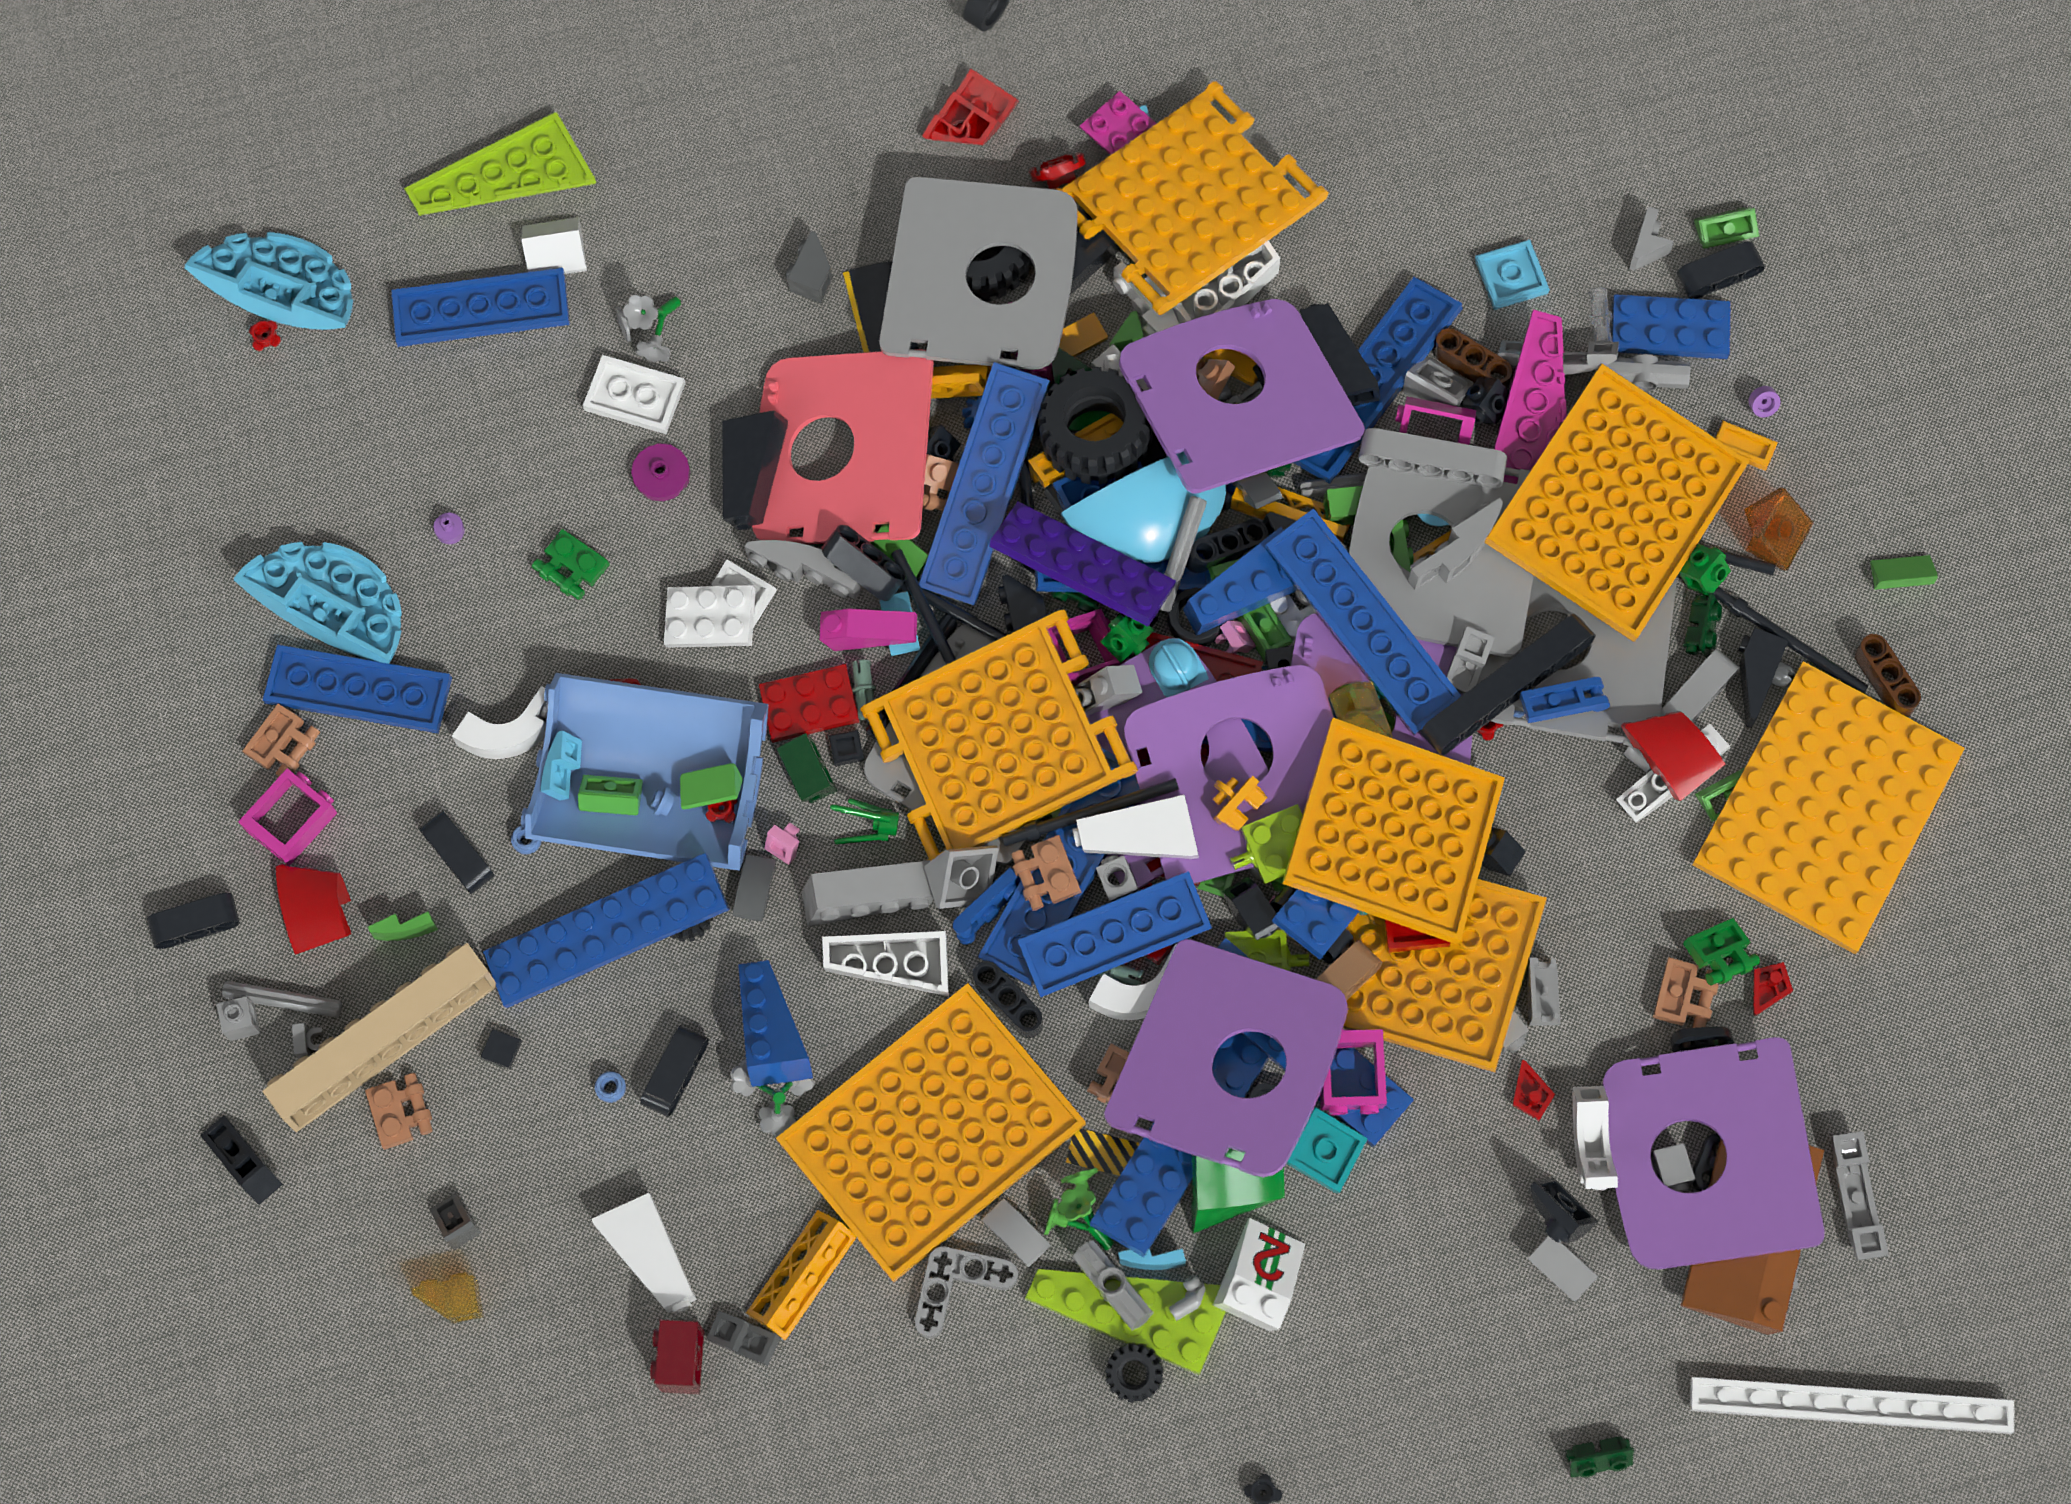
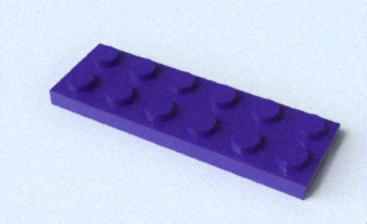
(1082, 563)

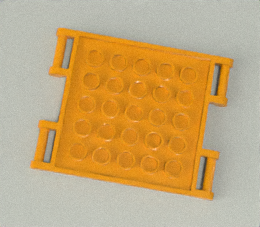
(1190, 198)
(998, 737)

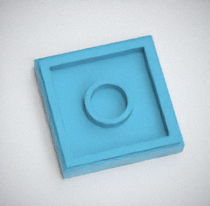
(1511, 274)

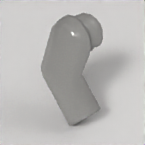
(1192, 1299)

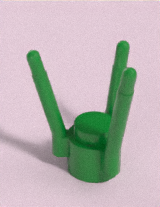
(884, 821)

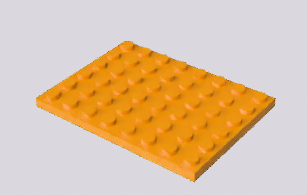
(1617, 502)
(1828, 807)
(930, 1132)

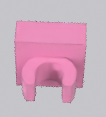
(1237, 637)
(783, 842)

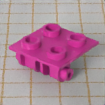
(1117, 123)

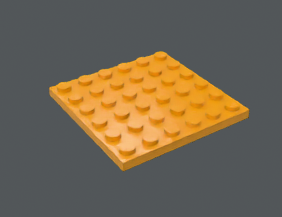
(1394, 831)
(1456, 996)

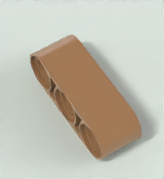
(1351, 969)

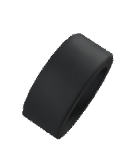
(984, 13)
(1179, 632)

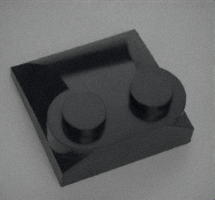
(1563, 1214)

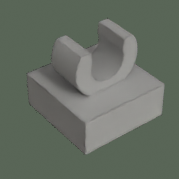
(303, 1039)

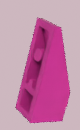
(866, 628)

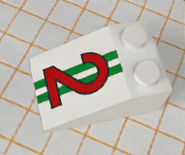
(1261, 1276)

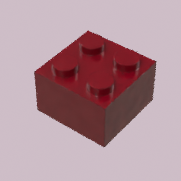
(678, 1356)

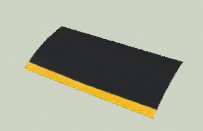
(868, 294)

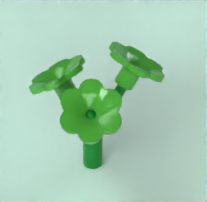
(1077, 1204)

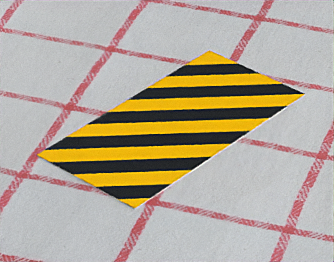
(1100, 1151)

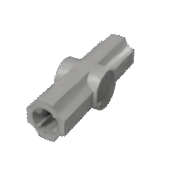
(1649, 372)
(1124, 1299)

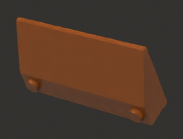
(1745, 1289)

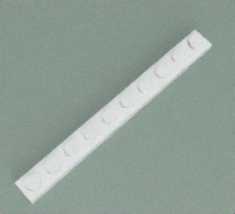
(1852, 1405)

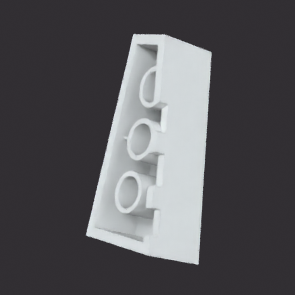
(1233, 286)

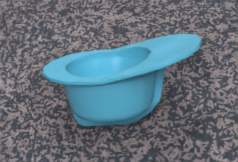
(1176, 667)

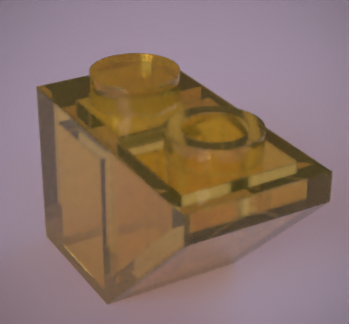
(1361, 707)
(453, 1299)

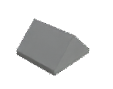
(1436, 383)
(961, 875)

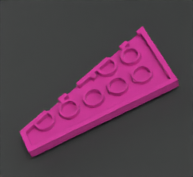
(1536, 395)

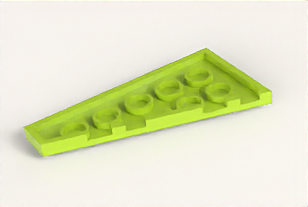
(520, 165)
(1178, 1342)

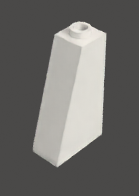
(1142, 830)
(645, 1246)

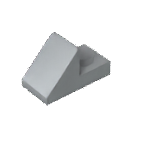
(1649, 245)

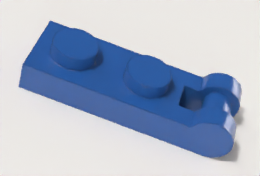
(1564, 699)
(985, 907)

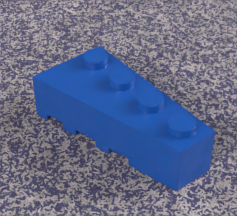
(1240, 589)
(770, 1035)

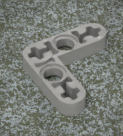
(956, 1271)

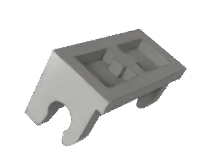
(1542, 992)
(1563, 1268)

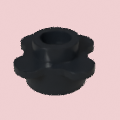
(1263, 1483)

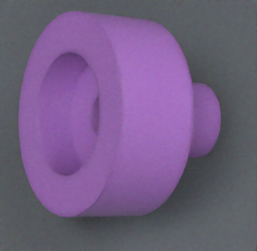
(1764, 401)
(449, 528)

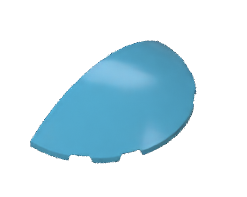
(277, 279)
(1143, 512)
(329, 596)

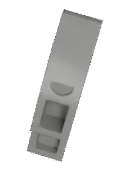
(1463, 546)
(794, 559)

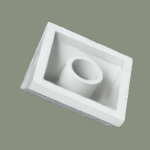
(554, 246)

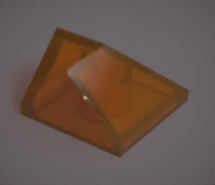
(1777, 528)

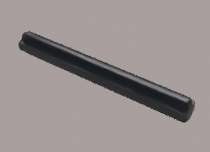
(918, 664)

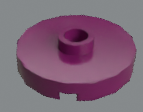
(664, 485)

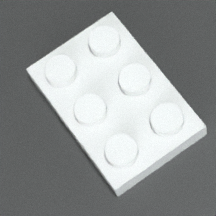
(634, 394)
(709, 616)

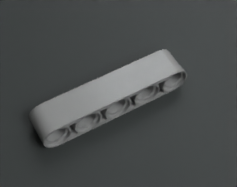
(1433, 458)
(1694, 695)

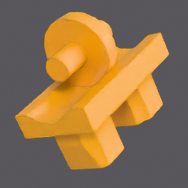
(1248, 792)

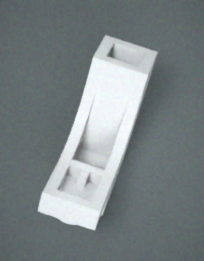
(506, 739)
(1124, 1000)
(1592, 1138)

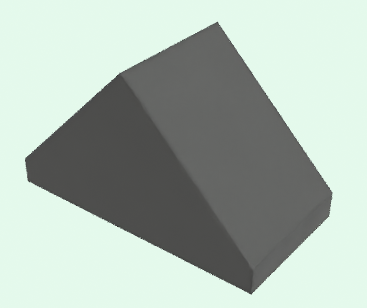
(454, 1221)

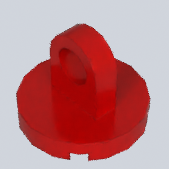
(1058, 170)

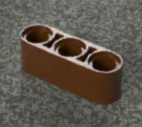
(1468, 348)
(1887, 662)

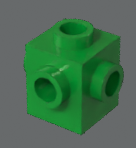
(1705, 569)
(1126, 637)

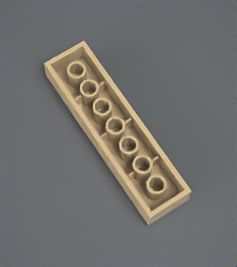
(379, 1037)

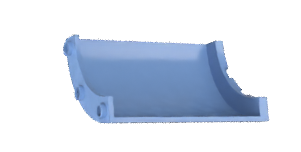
(651, 738)

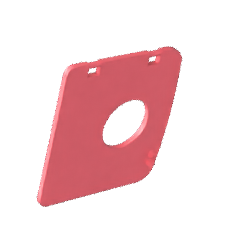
(888, 413)

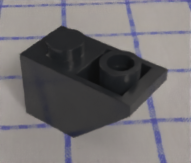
(1023, 604)
(1502, 852)
(1251, 908)

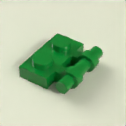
(576, 558)
(1717, 943)

